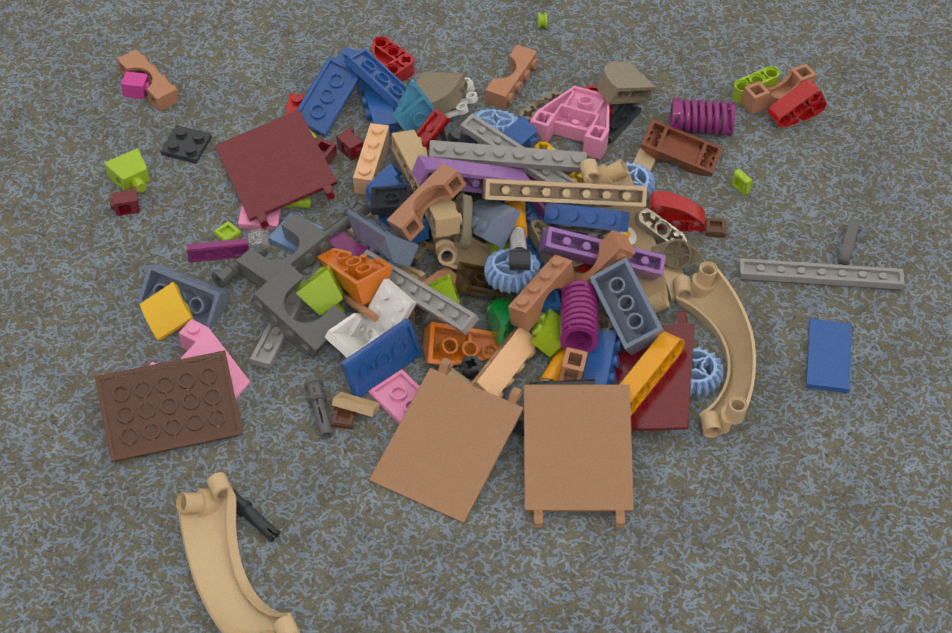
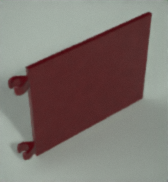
(276, 166)
(669, 400)

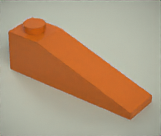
(356, 274)
(446, 342)

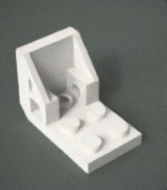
(356, 331)

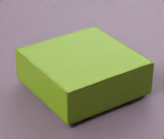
(741, 182)
(227, 232)

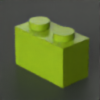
(547, 333)

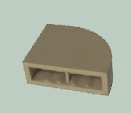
(624, 84)
(443, 89)

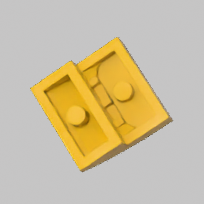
(166, 311)

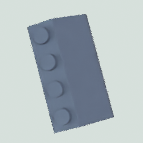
(493, 220)
(382, 239)
(204, 299)
(627, 306)

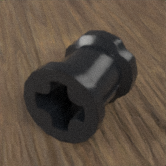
(470, 367)

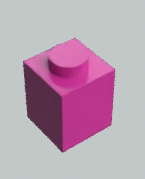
(135, 85)

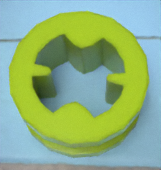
(542, 20)

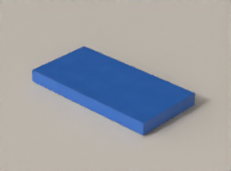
(377, 76)
(328, 95)
(829, 356)
(381, 358)

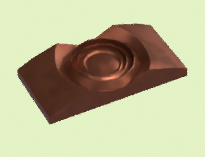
(680, 148)

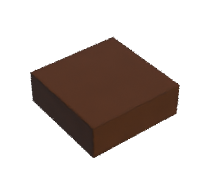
(715, 227)
(343, 418)

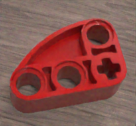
(393, 57)
(802, 101)
(677, 211)

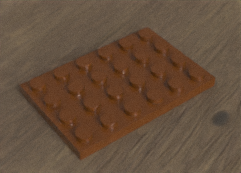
(168, 406)

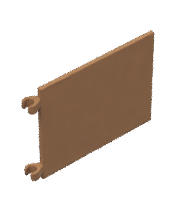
(447, 443)
(578, 450)

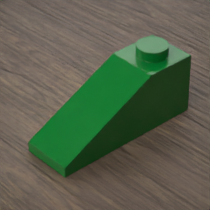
(499, 319)

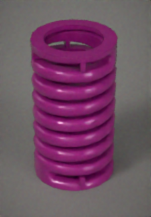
(698, 111)
(579, 316)

